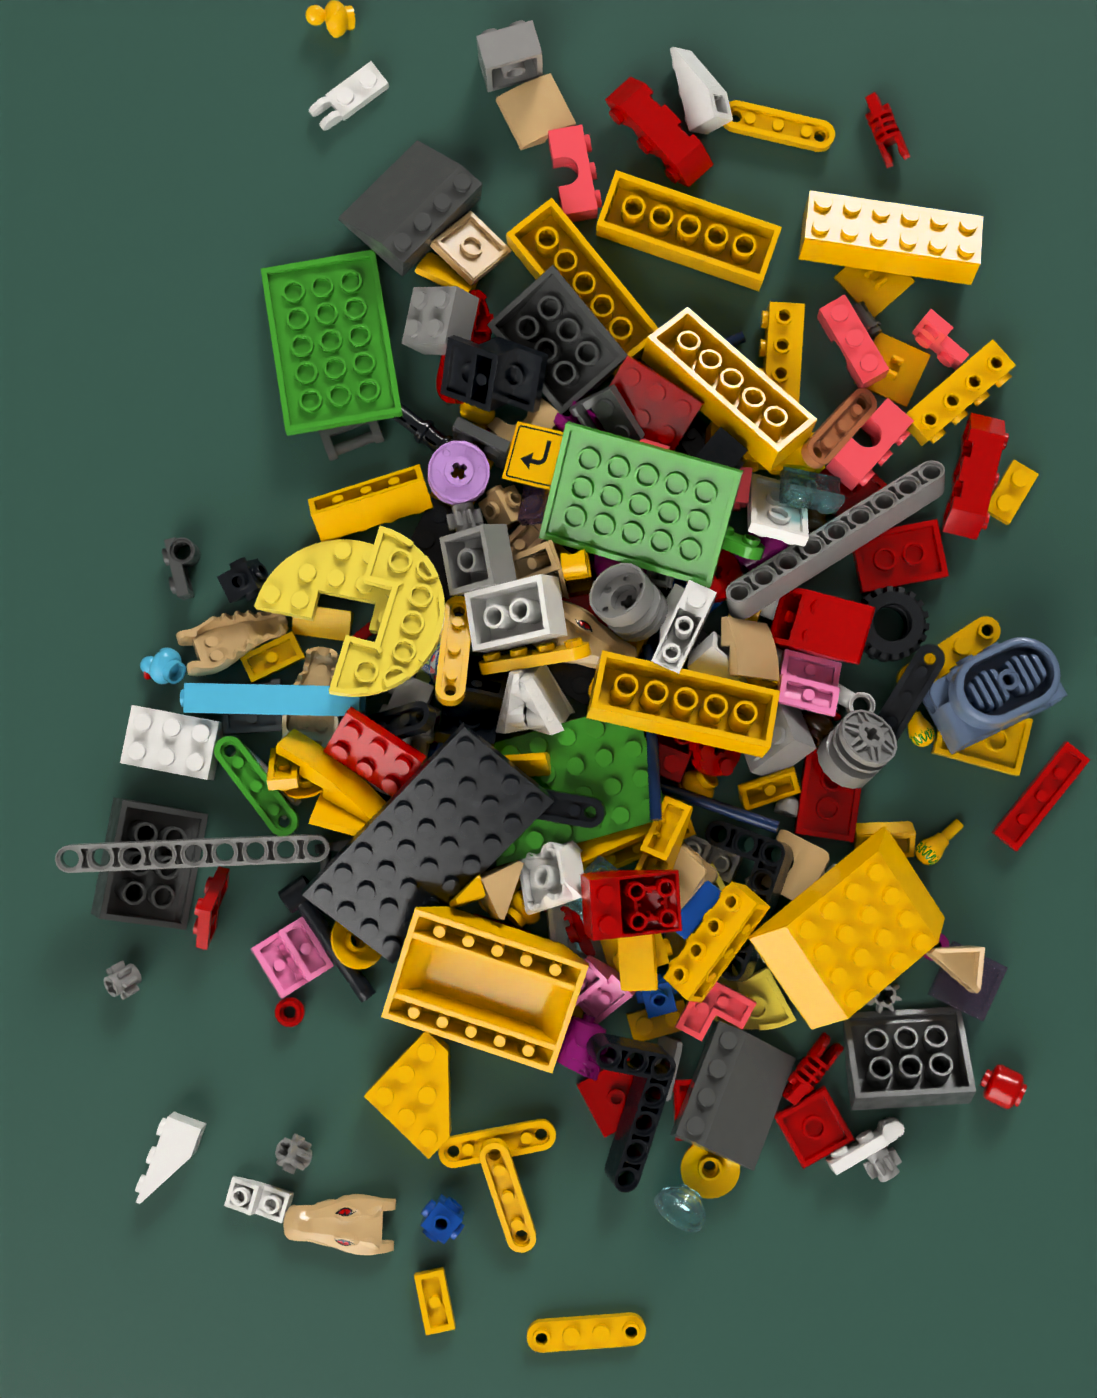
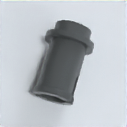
(870, 324)

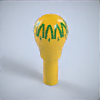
(920, 730)
(932, 848)

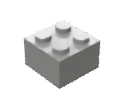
(509, 55)
(436, 315)
(477, 558)

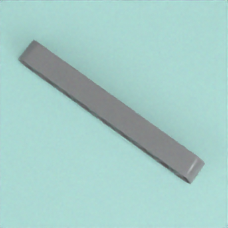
(835, 539)
(179, 857)

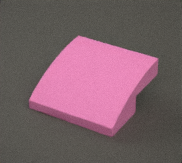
(809, 682)
(292, 957)
(601, 990)

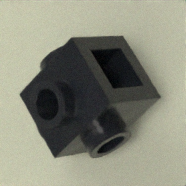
(243, 579)

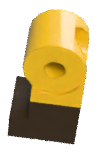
(577, 572)

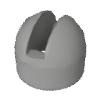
(787, 807)

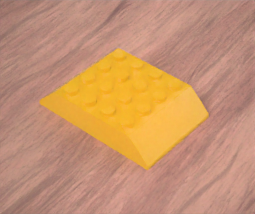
(850, 932)
(485, 985)

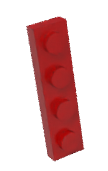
(1040, 796)

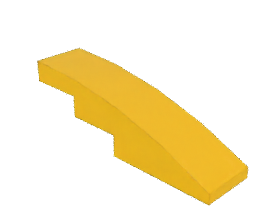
(338, 782)
(665, 836)

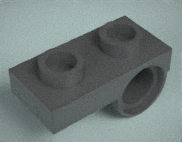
(180, 580)

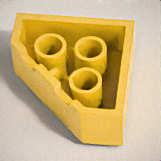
(418, 1093)

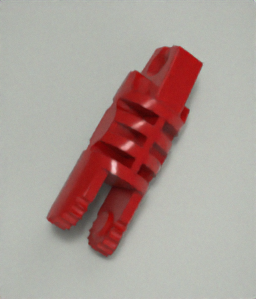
(885, 129)
(811, 1069)

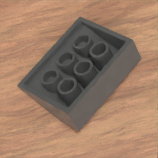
(412, 205)
(559, 323)
(149, 895)
(907, 1059)
(733, 1095)

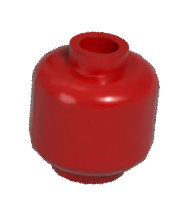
(1003, 1086)

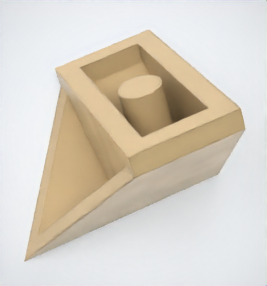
(540, 560)
(499, 888)
(962, 964)

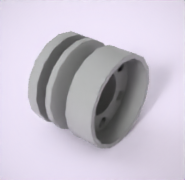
(628, 602)
(857, 749)

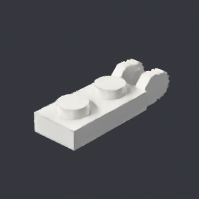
(350, 95)
(866, 1145)

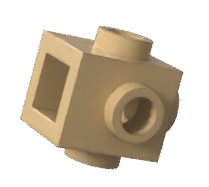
(501, 506)

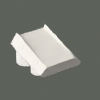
(544, 701)
(513, 709)
(551, 876)

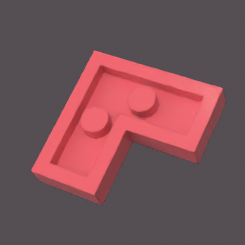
(933, 333)
(719, 1002)

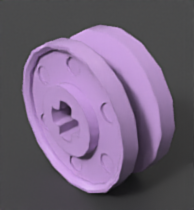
(460, 456)

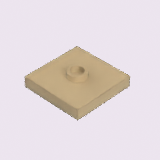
(470, 248)

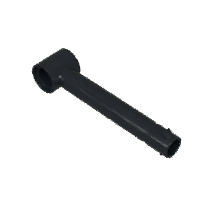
(293, 900)

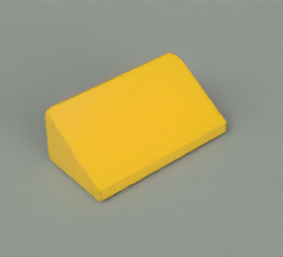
(439, 271)
(327, 624)
(532, 763)
(768, 788)
(902, 832)
(470, 893)
(638, 963)

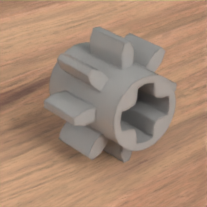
(464, 517)
(122, 980)
(890, 999)
(293, 1153)
(883, 1164)

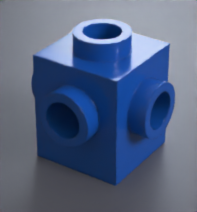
(658, 1001)
(446, 1209)

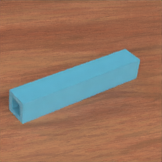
(266, 700)

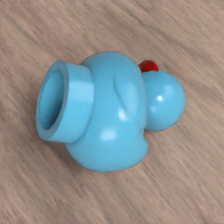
(163, 667)

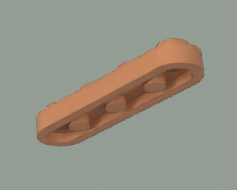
(839, 428)

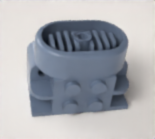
(994, 691)

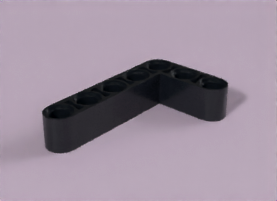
(763, 866)
(637, 1102)

